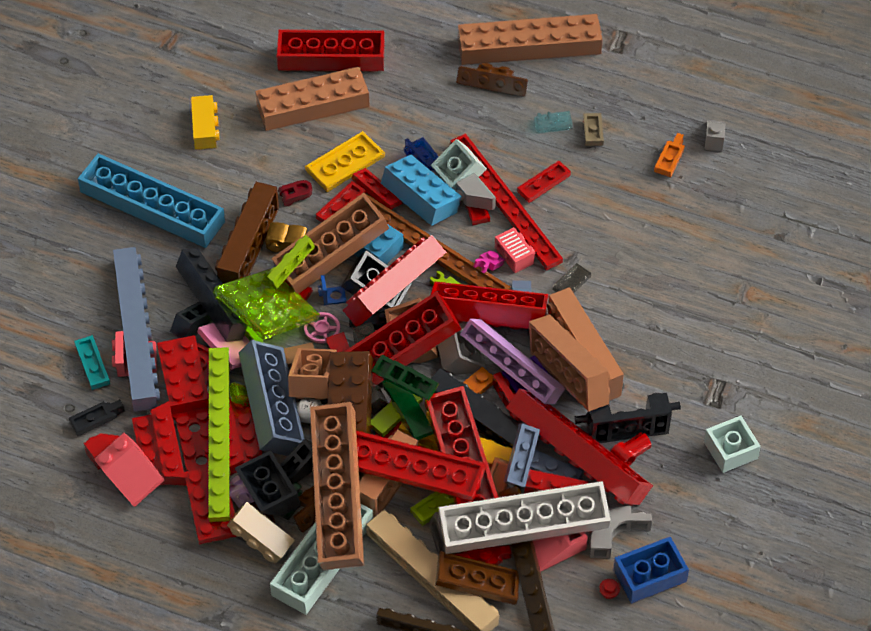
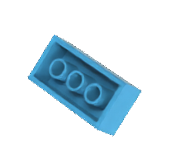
(421, 190)

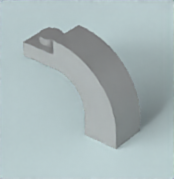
(621, 521)

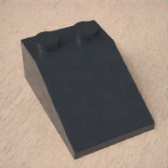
(363, 271)

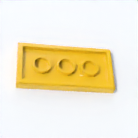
(344, 160)

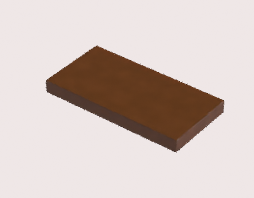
(477, 578)

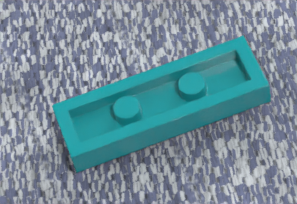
(92, 362)

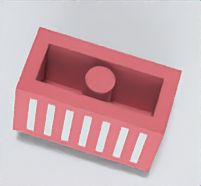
(514, 250)

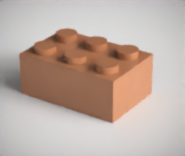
(310, 374)

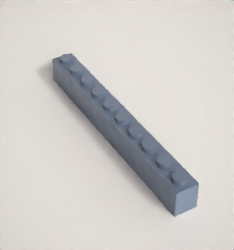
(134, 329)

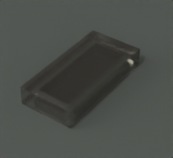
(573, 278)

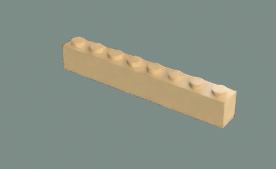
(422, 566)

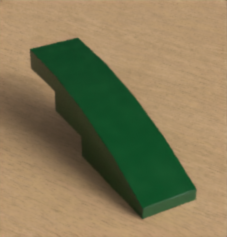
(405, 377)
(409, 411)

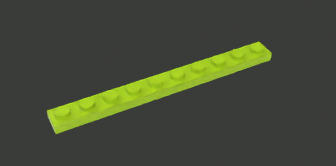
(219, 435)

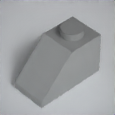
(714, 135)
(475, 193)

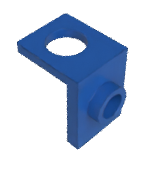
(326, 292)

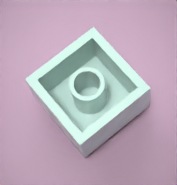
(457, 163)
(732, 444)

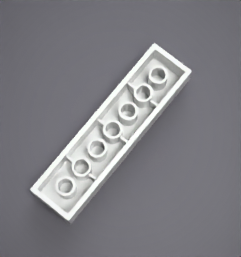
(524, 517)

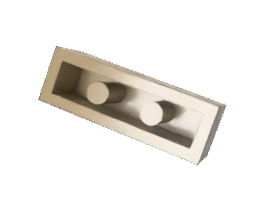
(260, 533)

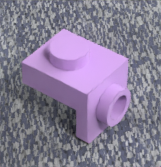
(239, 492)

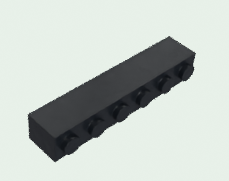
(202, 282)
(487, 417)

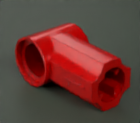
(631, 449)

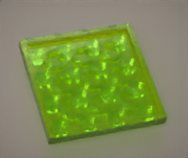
(264, 307)

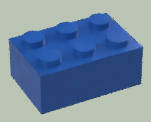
(650, 569)

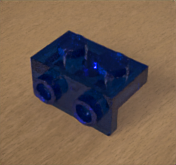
(421, 151)

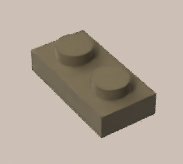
(593, 129)

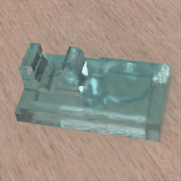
(553, 122)

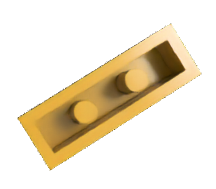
(204, 122)

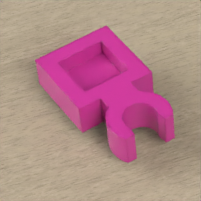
(489, 260)

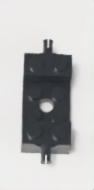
(625, 425)

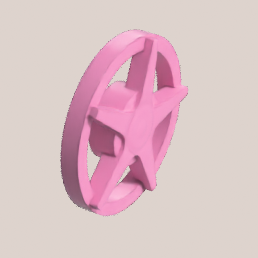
(322, 328)

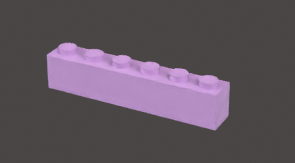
(512, 361)

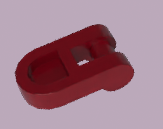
(302, 190)

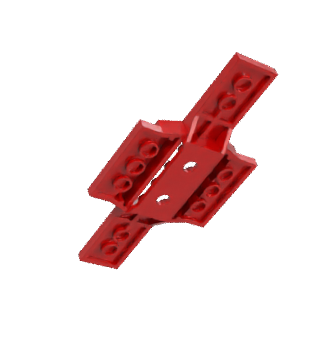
(190, 406)

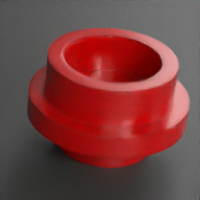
(609, 588)

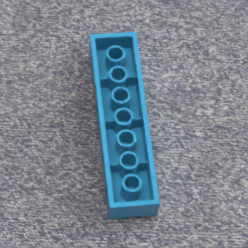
(151, 200)

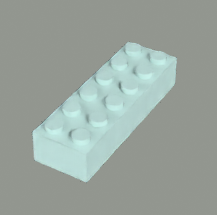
(301, 577)

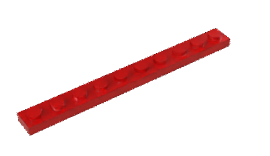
(514, 211)

